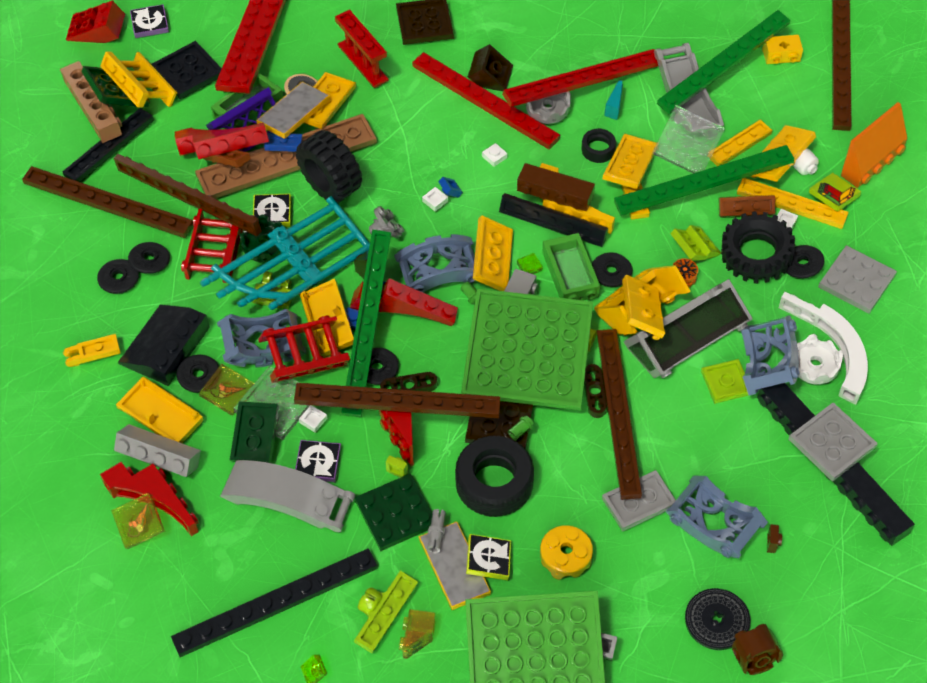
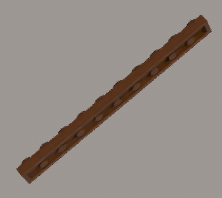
(841, 66)
(188, 195)
(108, 202)
(397, 400)
(619, 415)

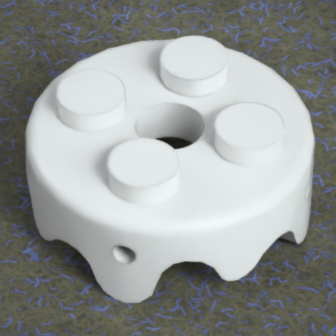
(825, 353)

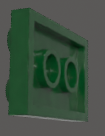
(254, 431)

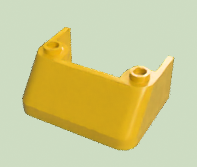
(665, 278)

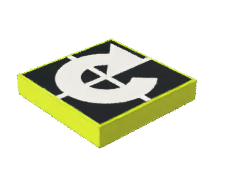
(274, 206)
(488, 557)

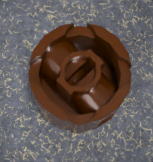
(756, 650)

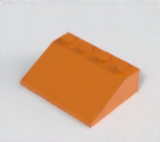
(875, 147)

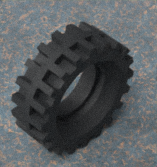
(760, 228)

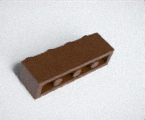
(555, 187)

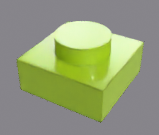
(396, 466)

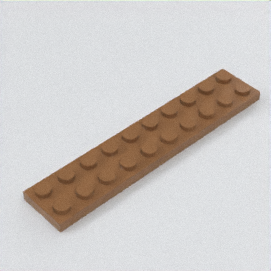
(266, 165)

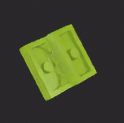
(695, 243)

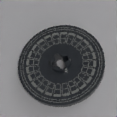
(725, 605)

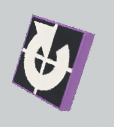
(149, 21)
(319, 459)

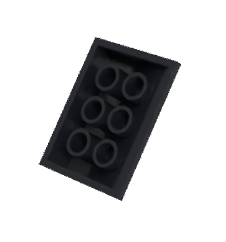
(165, 342)

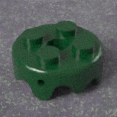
(250, 241)

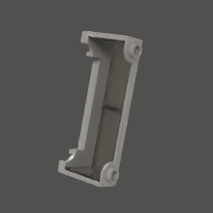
(690, 329)

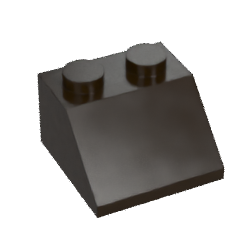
(490, 69)

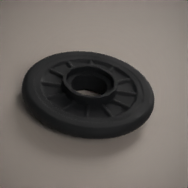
(139, 252)
(614, 260)
(812, 267)
(116, 286)
(189, 366)
(389, 368)

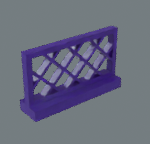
(240, 110)

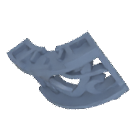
(430, 277)
(245, 327)
(788, 367)
(746, 517)

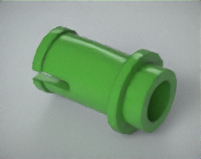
(469, 291)
(520, 428)

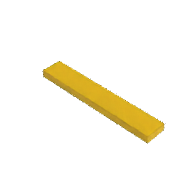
(795, 203)

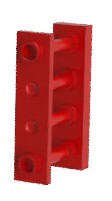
(361, 48)
(228, 255)
(299, 367)

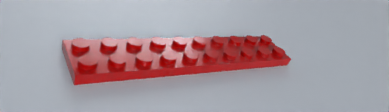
(249, 46)

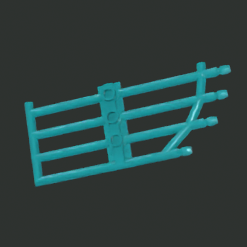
(296, 257)

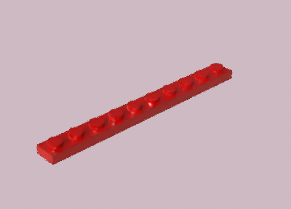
(580, 78)
(486, 101)

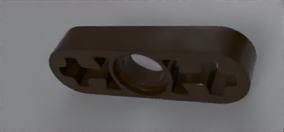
(414, 378)
(591, 398)

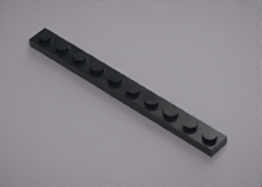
(273, 602)

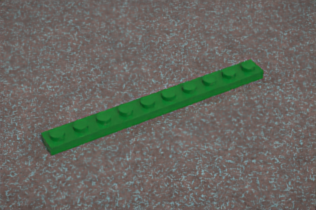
(723, 62)
(703, 180)
(368, 314)

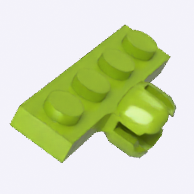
(382, 610)

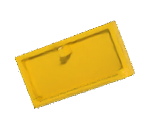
(796, 140)
(327, 301)
(643, 306)
(160, 411)

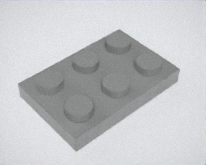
(631, 512)

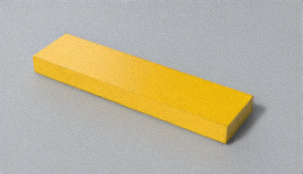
(740, 143)

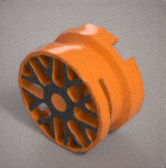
(687, 270)

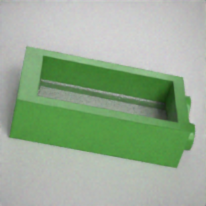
(234, 99)
(571, 268)

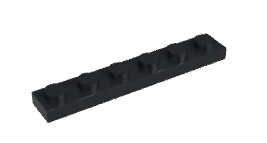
(102, 151)
(553, 219)

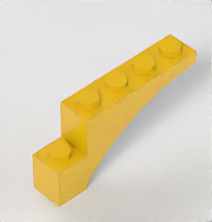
(592, 214)

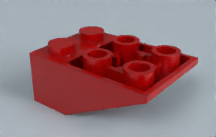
(97, 24)
(400, 430)

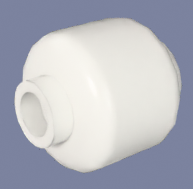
(806, 163)

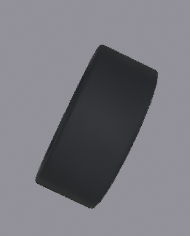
(598, 135)

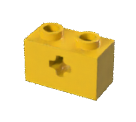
(783, 49)

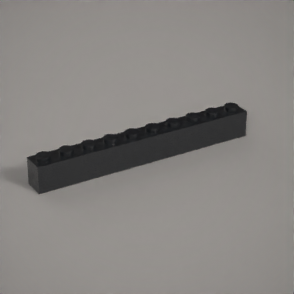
(855, 482)

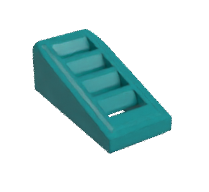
(613, 104)

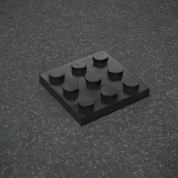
(188, 69)

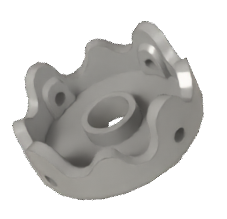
(551, 115)

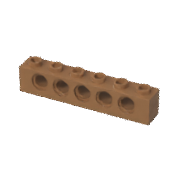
(98, 114)

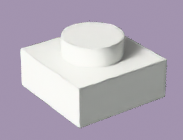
(494, 155)
(435, 199)
(789, 217)
(313, 418)

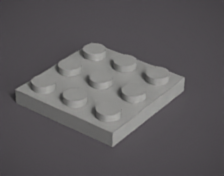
(857, 279)
(832, 441)

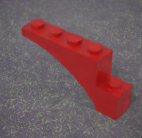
(215, 142)
(406, 300)
(124, 483)

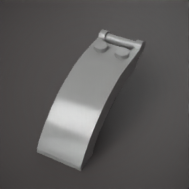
(678, 69)
(287, 492)

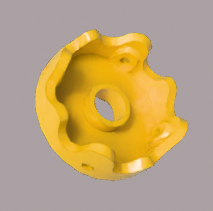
(564, 564)

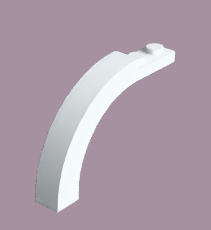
(842, 334)

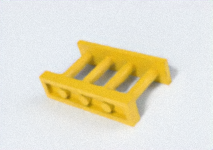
(131, 86)

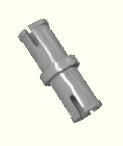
(436, 531)

